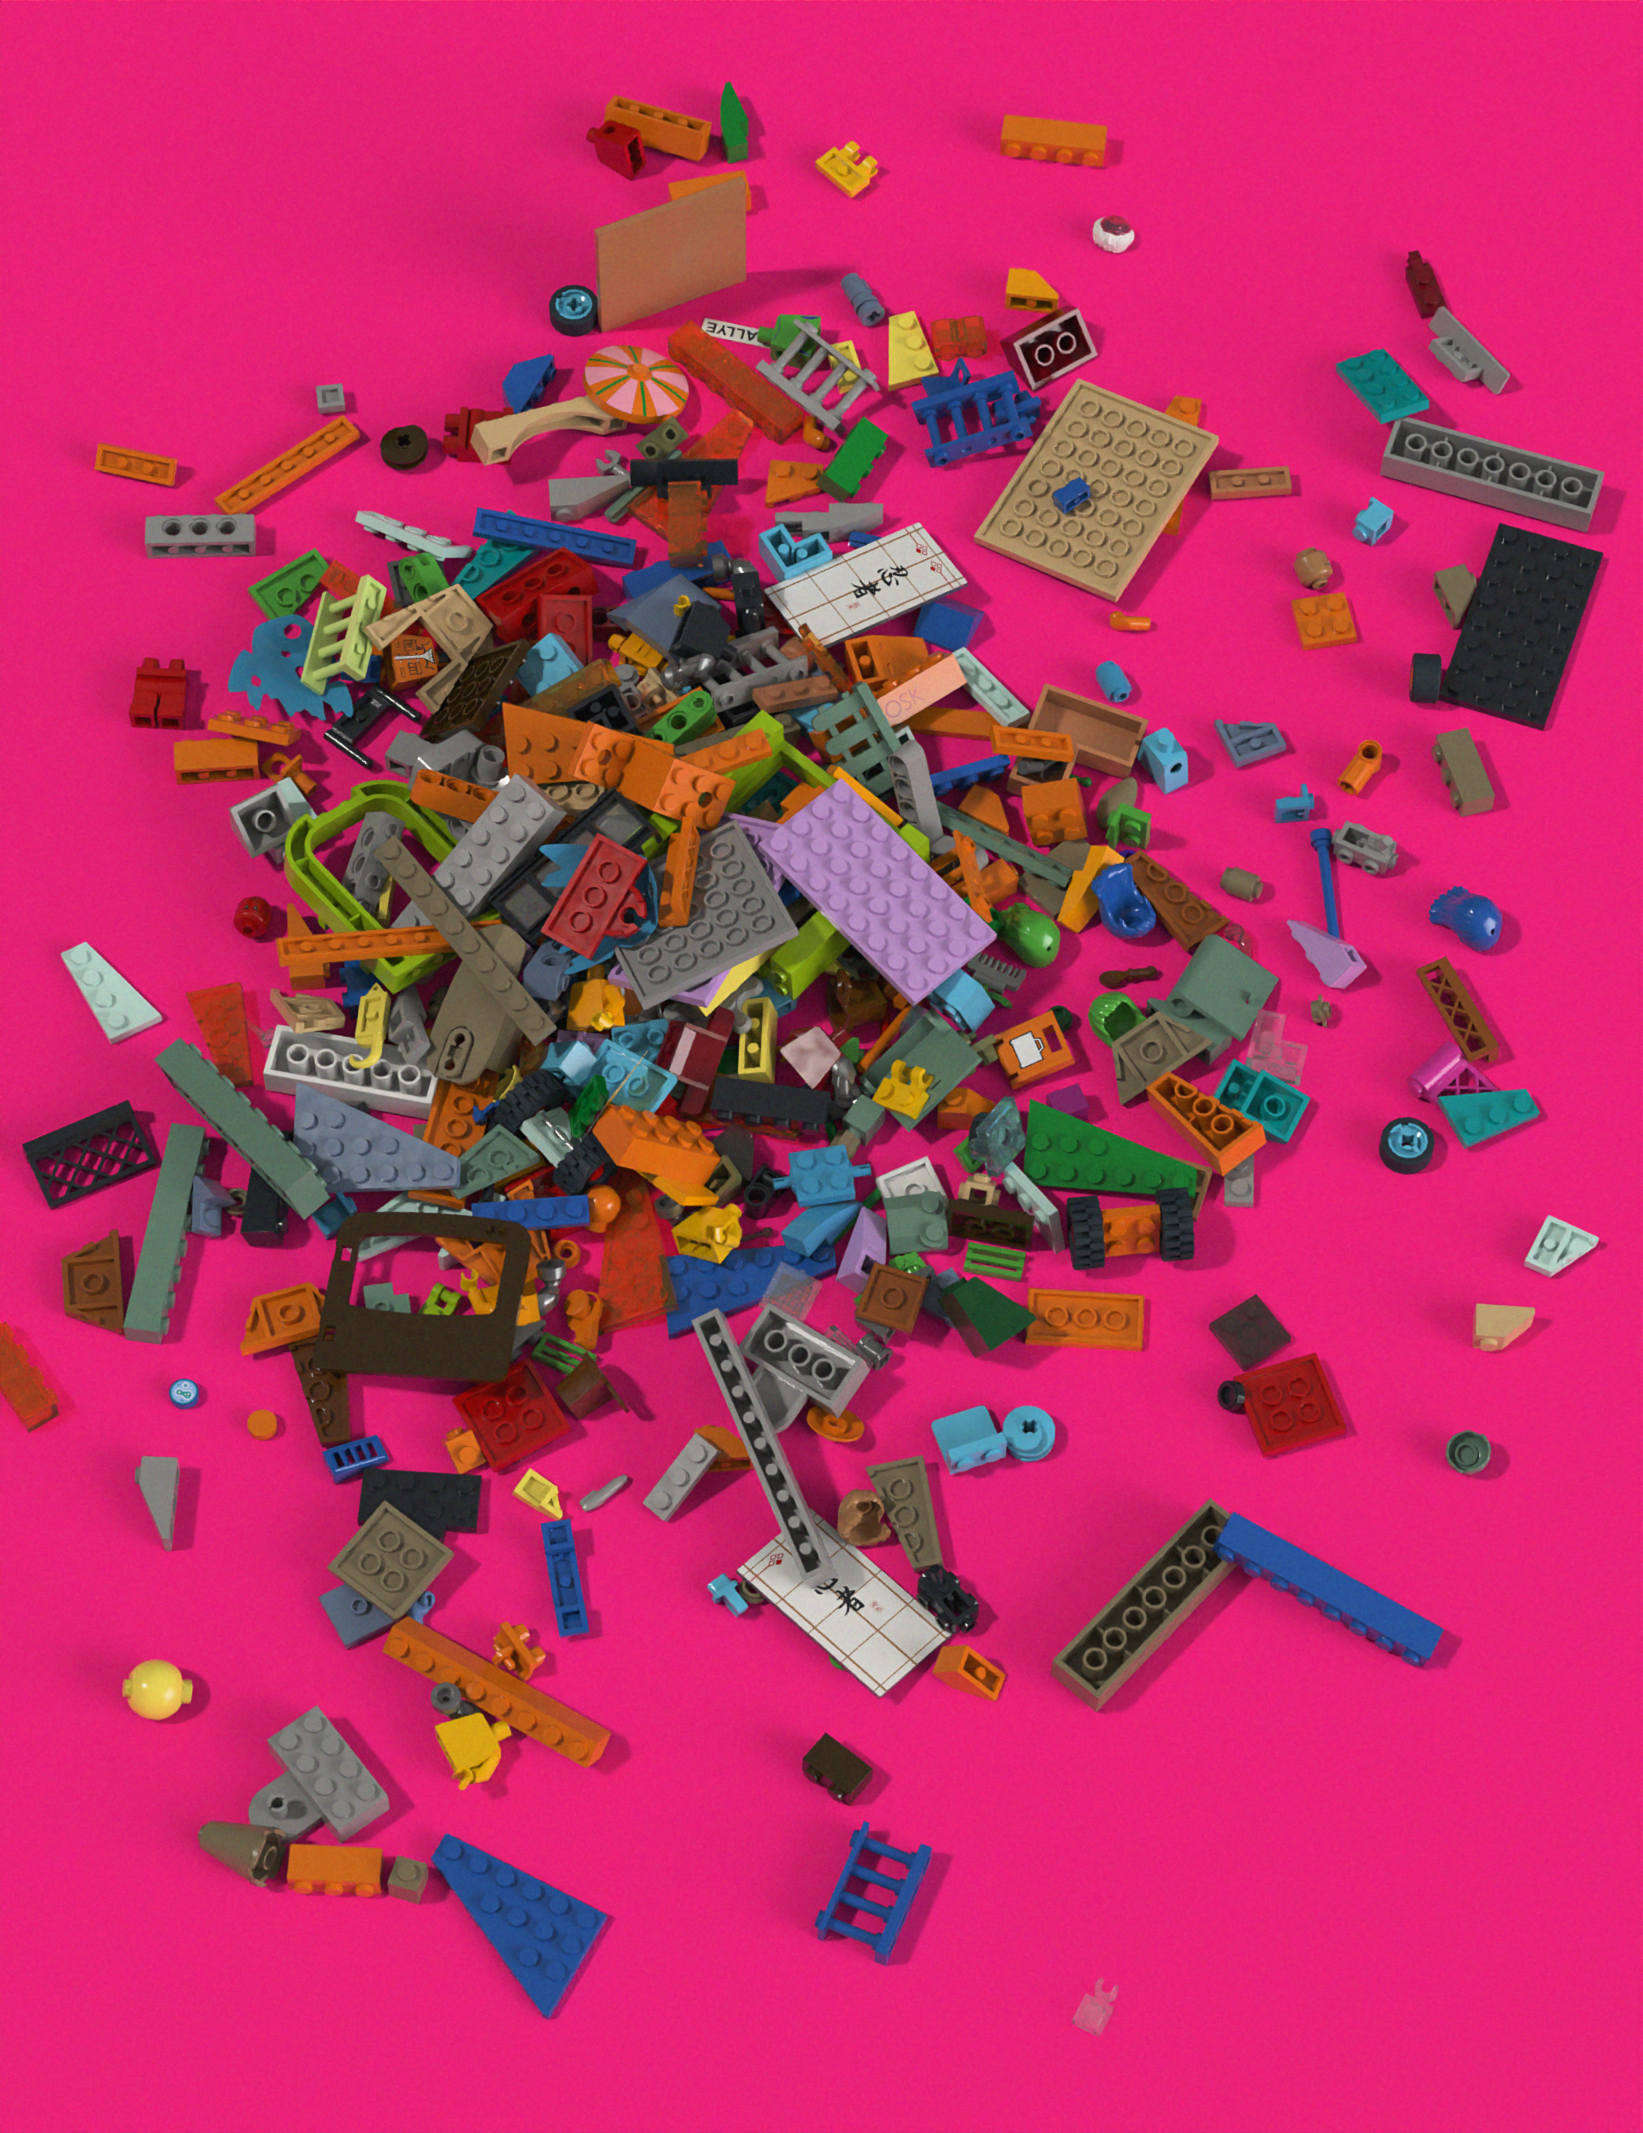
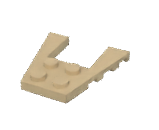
(455, 626)

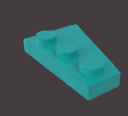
(1486, 1114)

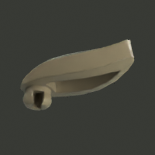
(1121, 792)

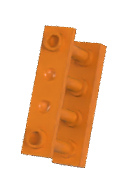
(969, 870)

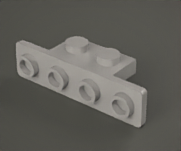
(1463, 353)

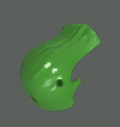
(1030, 935)
(1113, 1016)

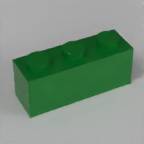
(853, 460)

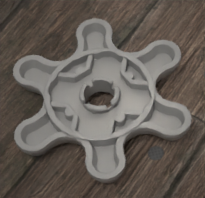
(749, 988)

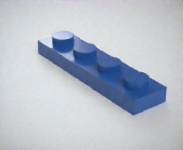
(539, 1213)

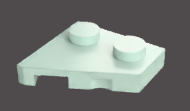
(1558, 1246)

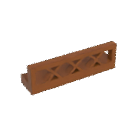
(1463, 1007)

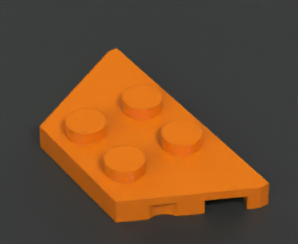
(283, 1318)

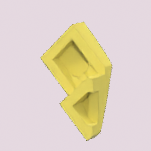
(539, 1494)

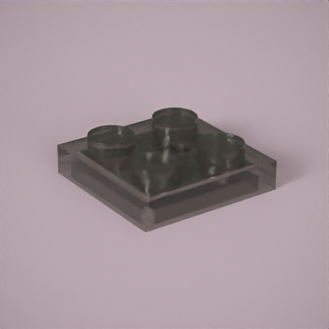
(1249, 1332)

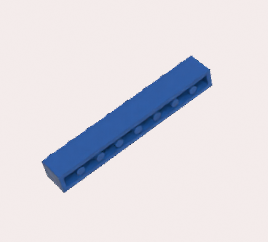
(1327, 1590)

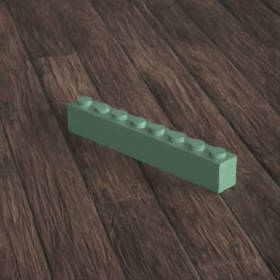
(166, 1234)

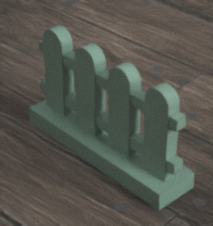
(862, 729)

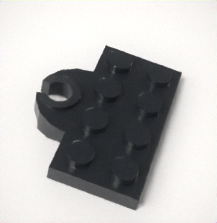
(427, 1498)

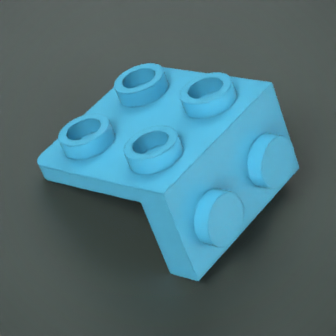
(968, 1439)

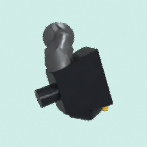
(746, 593)
(700, 640)

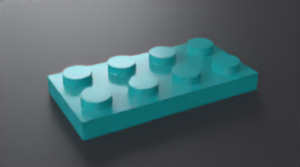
(1382, 386)

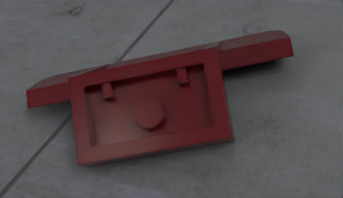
(695, 1056)

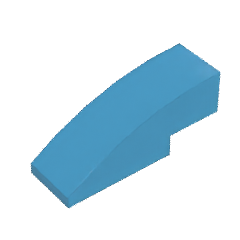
(819, 1225)

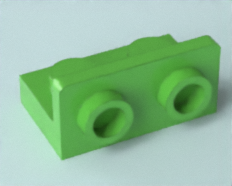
(1128, 826)

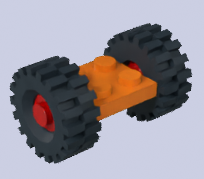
(1130, 1230)

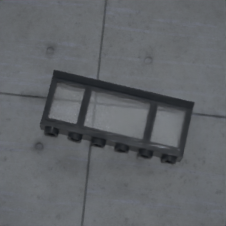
(526, 903)

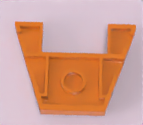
(490, 1257)

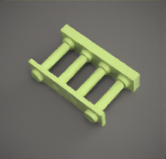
(355, 647)

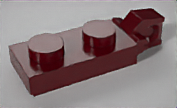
(1423, 286)

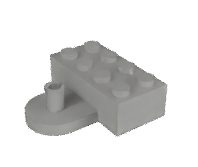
(799, 1366)
(319, 1783)

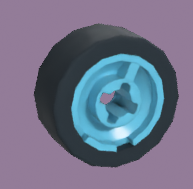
(575, 322)
(1406, 1158)

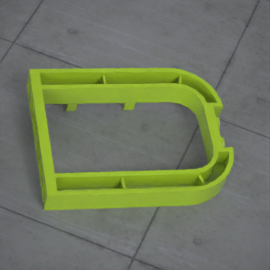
(333, 903)

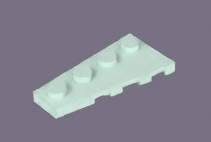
(415, 537)

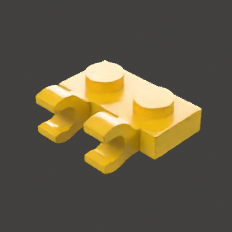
(841, 170)
(902, 1098)

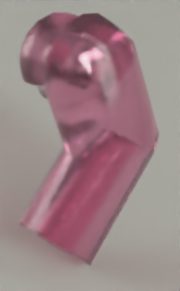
(1240, 935)

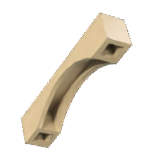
(501, 437)

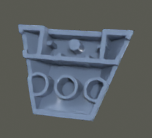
(653, 615)

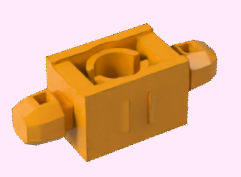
(636, 653)

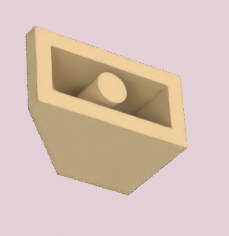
(1499, 1325)

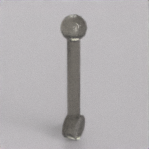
(767, 1232)

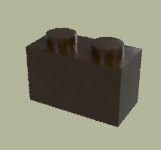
(836, 1769)

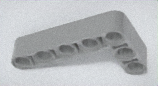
(918, 802)

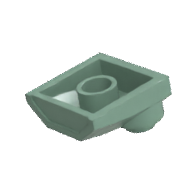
(916, 1223)

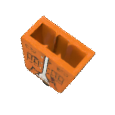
(411, 661)

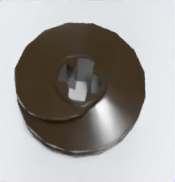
(404, 447)

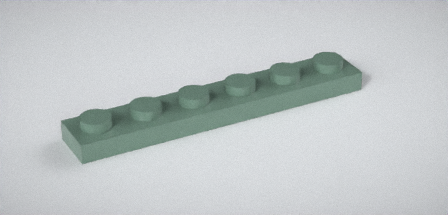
(1006, 847)

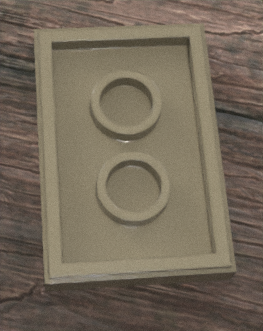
(1040, 891)

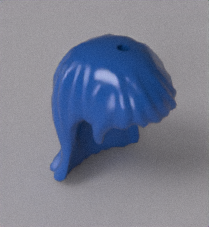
(1121, 905)
(1469, 917)

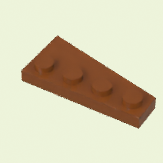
(1173, 904)

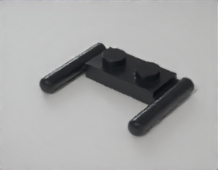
(366, 714)

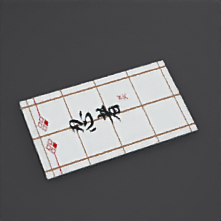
(867, 586)
(854, 1618)

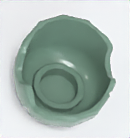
(1468, 1452)

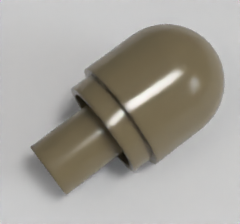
(436, 1002)

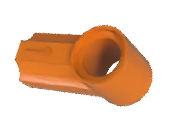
(1361, 768)

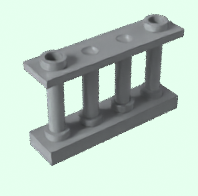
(813, 402)
(750, 651)

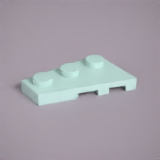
(1036, 1204)

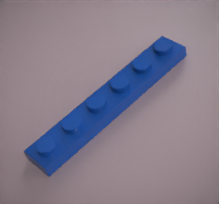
(553, 536)

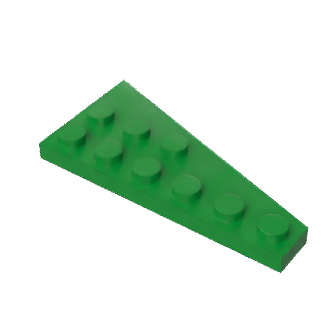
(1085, 1157)

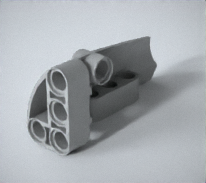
(466, 759)

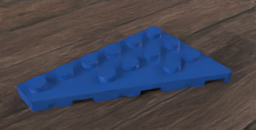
(527, 1922)

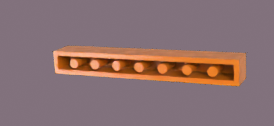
(497, 1692)

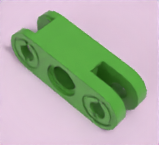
(423, 580)
(694, 712)

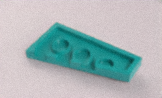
(492, 566)

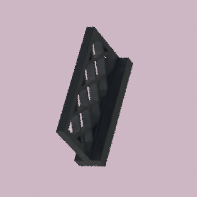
(78, 1133)

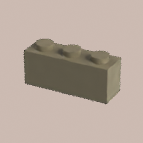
(1463, 772)

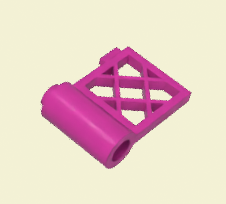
(1441, 1071)

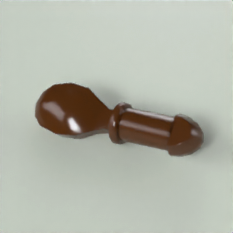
(1116, 978)

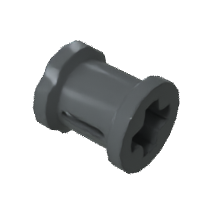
(874, 1351)

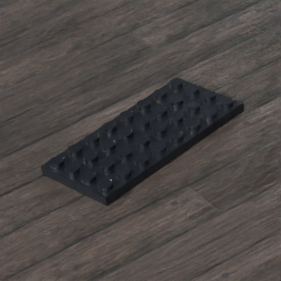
(1520, 626)

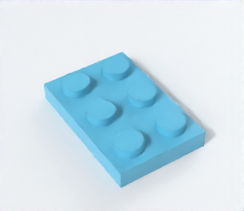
(645, 1086)

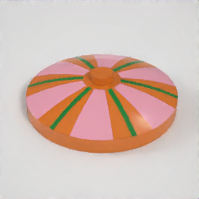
(635, 384)

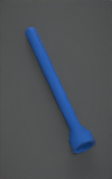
(1321, 842)

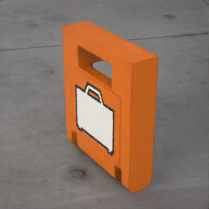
(1027, 1053)

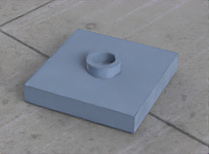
(353, 1615)

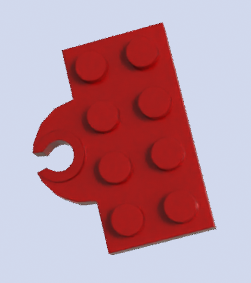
(598, 898)

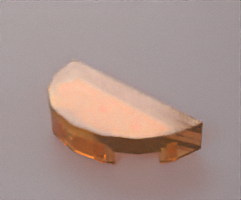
(531, 1057)

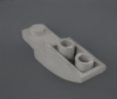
(835, 524)
(406, 1025)

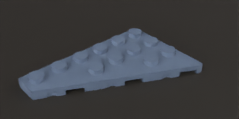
(364, 1152)

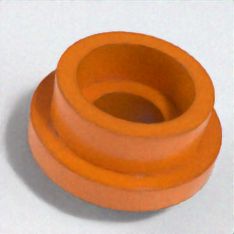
(570, 1247)

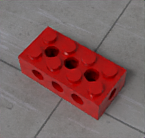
(517, 596)

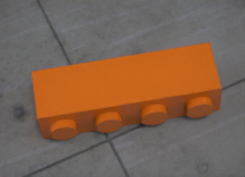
(661, 127)
(1053, 140)

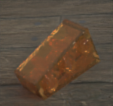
(687, 524)

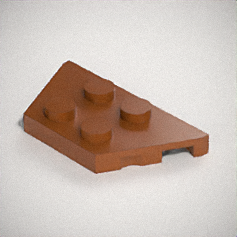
(95, 1284)

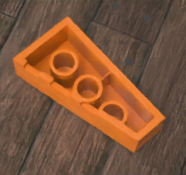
(1208, 1126)

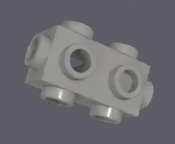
(1365, 848)

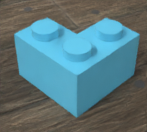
(790, 558)
(569, 1065)

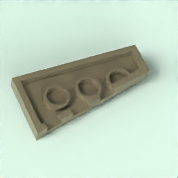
(909, 1506)

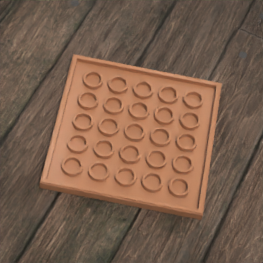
(671, 254)

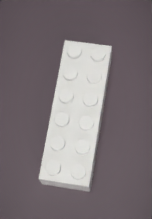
(324, 1064)

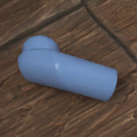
(421, 1606)

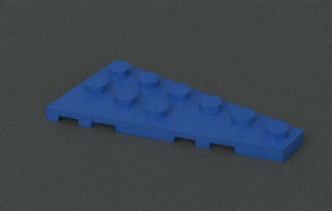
(735, 1281)

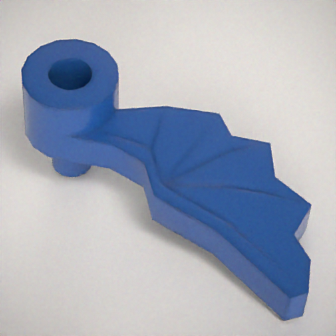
(479, 1116)

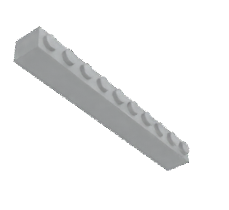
(764, 1448)

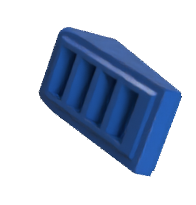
(350, 1470)

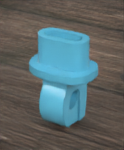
(724, 1589)

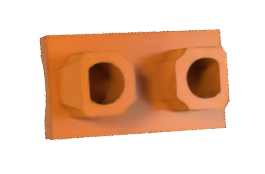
(513, 1653)

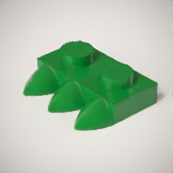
(587, 1105)

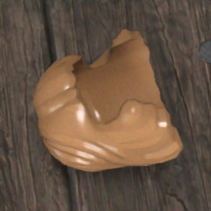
(860, 1518)

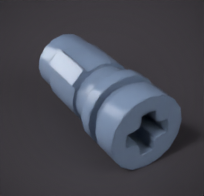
(860, 296)

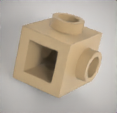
(981, 1182)

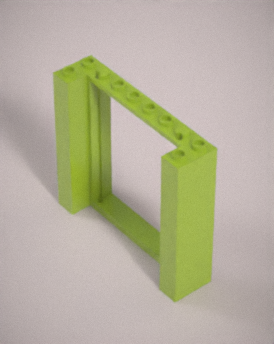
(818, 940)

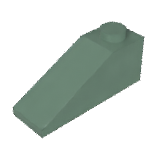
(1199, 1024)

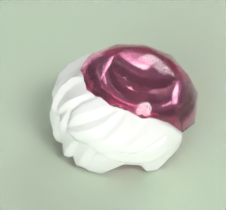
(1113, 233)

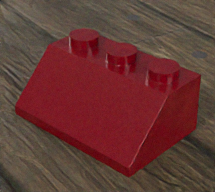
(1049, 347)

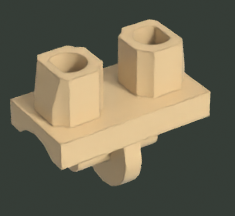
(653, 691)

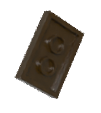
(990, 1224)

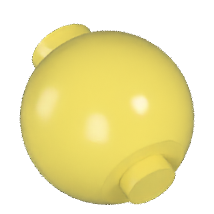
(156, 1689)

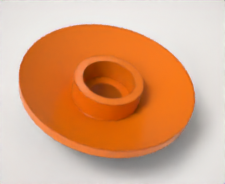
(843, 1429)

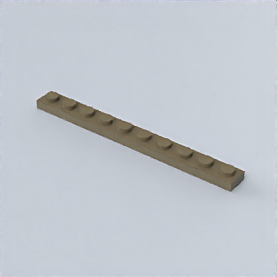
(465, 940)

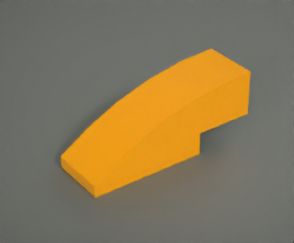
(1080, 901)

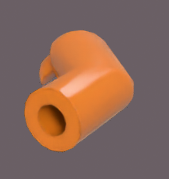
(813, 436)
(1121, 622)

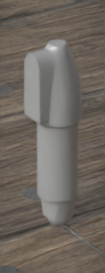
(597, 1498)

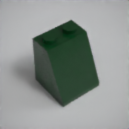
(983, 1314)

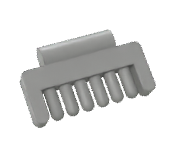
(995, 978)

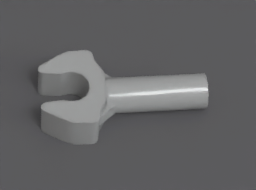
(613, 467)

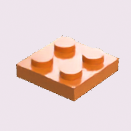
(1323, 621)

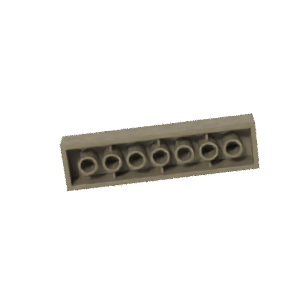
(1145, 1610)

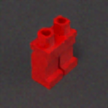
(464, 425)
(160, 695)

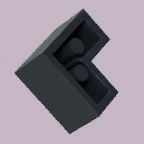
(607, 709)

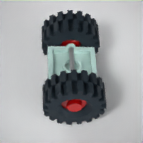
(536, 1113)

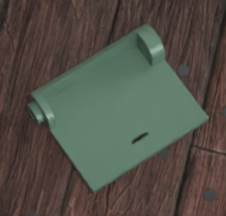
(1219, 984)
(932, 1046)

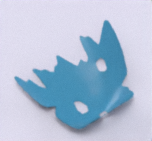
(279, 674)
(568, 858)

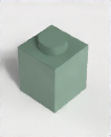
(864, 1119)

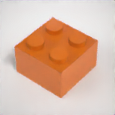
(1054, 811)

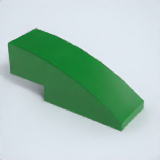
(733, 126)

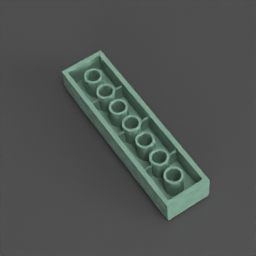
(243, 1127)

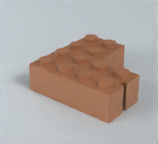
(1099, 735)

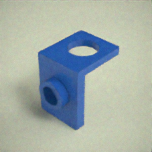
(937, 385)

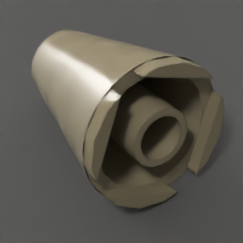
(245, 1848)

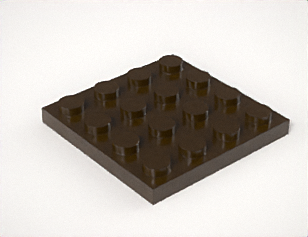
(476, 692)

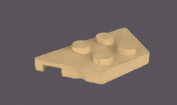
(308, 1012)

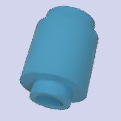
(1113, 681)

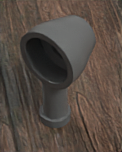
(1043, 767)

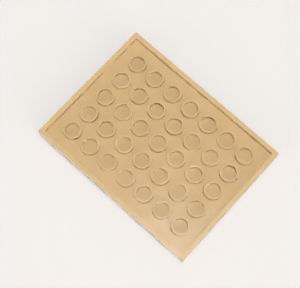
(1136, 475)

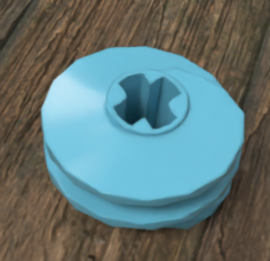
(1029, 1446)

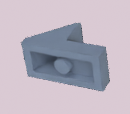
(207, 1206)

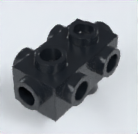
(945, 1596)

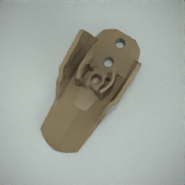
(473, 1013)

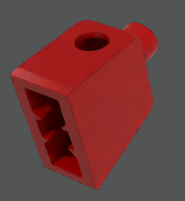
(619, 147)

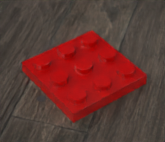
(1290, 1405)
(512, 1415)

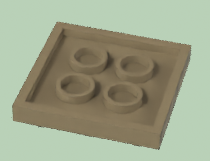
(390, 1561)

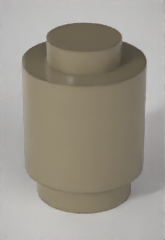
(1241, 883)

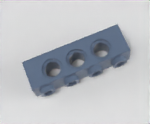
(545, 971)

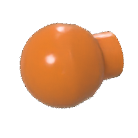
(603, 1206)

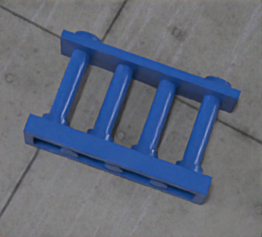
(966, 397)
(894, 1915)

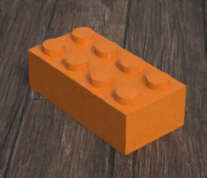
(656, 1144)

